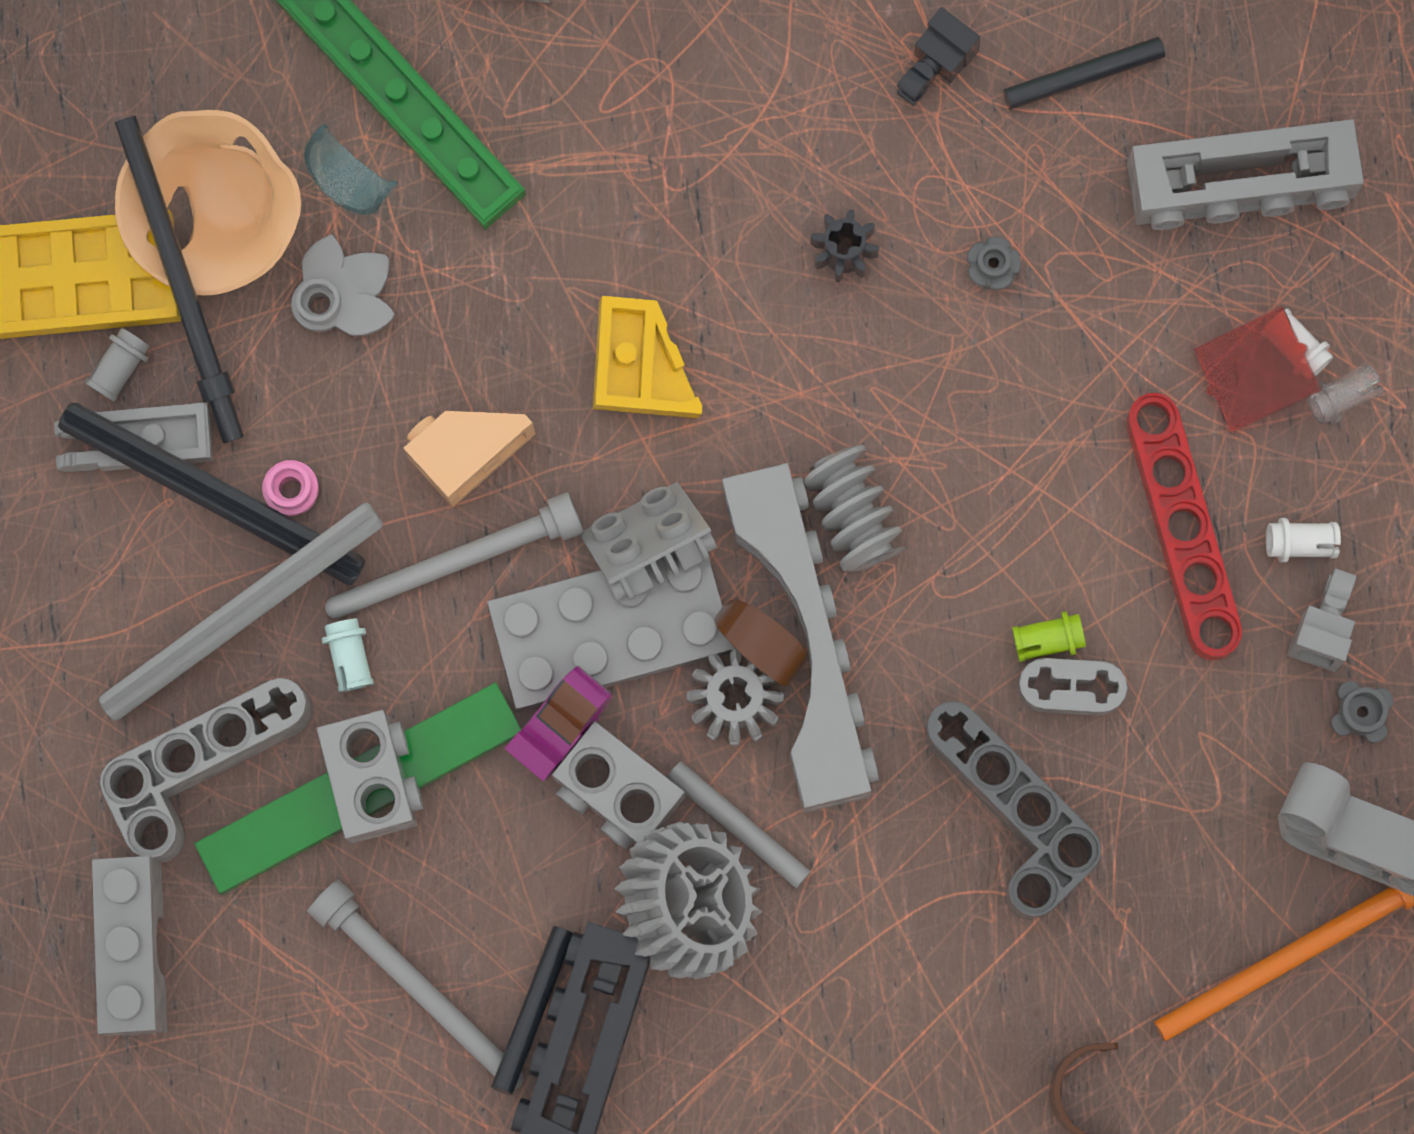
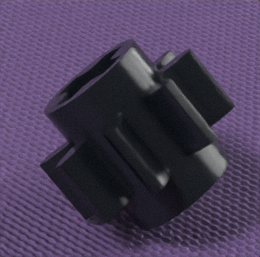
(834, 232)

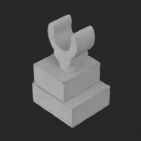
(1322, 633)

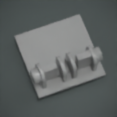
(644, 533)

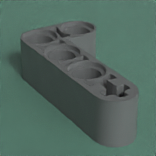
(1003, 802)

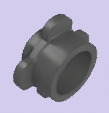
(1377, 705)

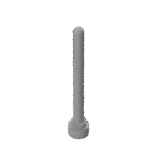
(555, 520)
(338, 910)

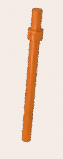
(1282, 961)

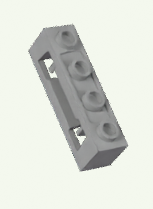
(1170, 167)

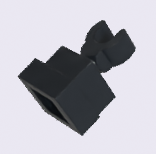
(942, 50)

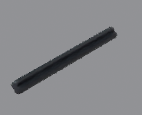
(199, 486)

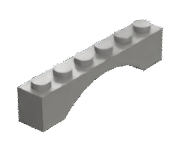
(769, 526)

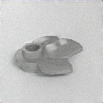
(348, 284)

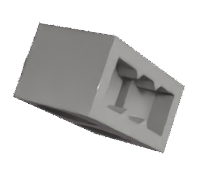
(627, 776)
(356, 780)

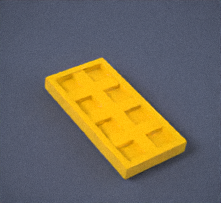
(75, 279)

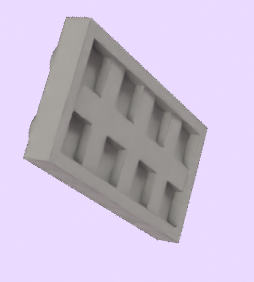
(613, 640)

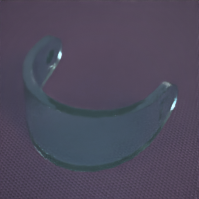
(344, 176)

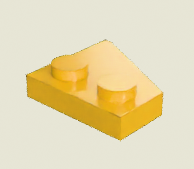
(638, 362)

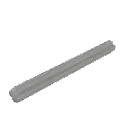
(240, 611)

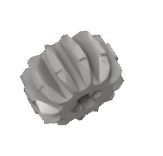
(715, 699)

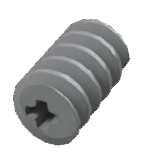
(852, 510)

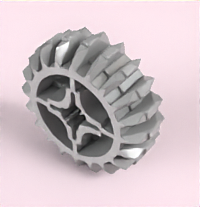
(670, 898)

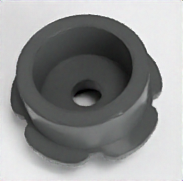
(988, 277)

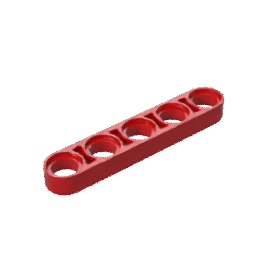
(1177, 553)

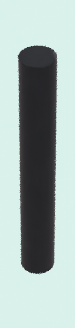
(1084, 73)
(532, 1011)

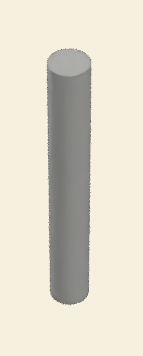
(739, 824)

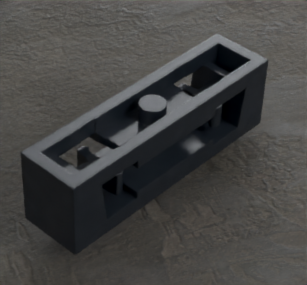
(567, 1010)

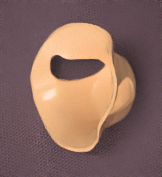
(238, 199)

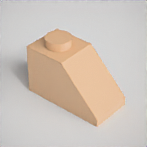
(465, 448)

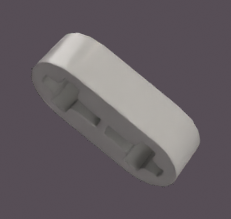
(1073, 673)

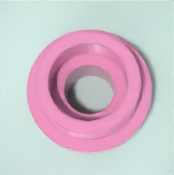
(282, 473)

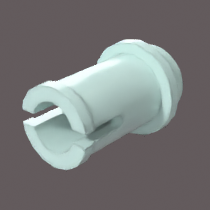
(348, 654)

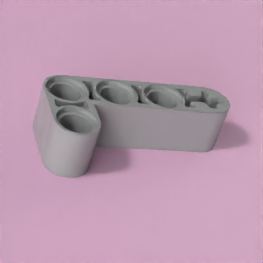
(211, 758)
(1347, 831)

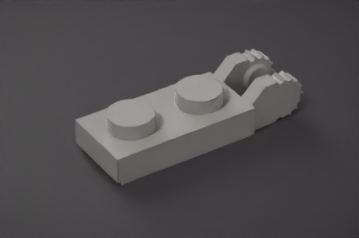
(175, 428)

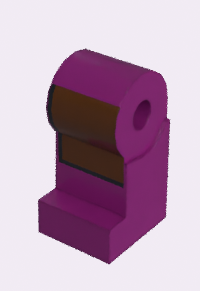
(559, 723)

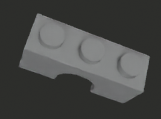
(126, 959)

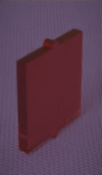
(1257, 369)

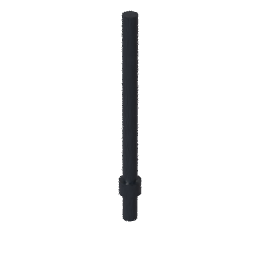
(214, 384)

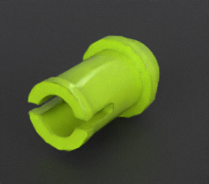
(1049, 637)

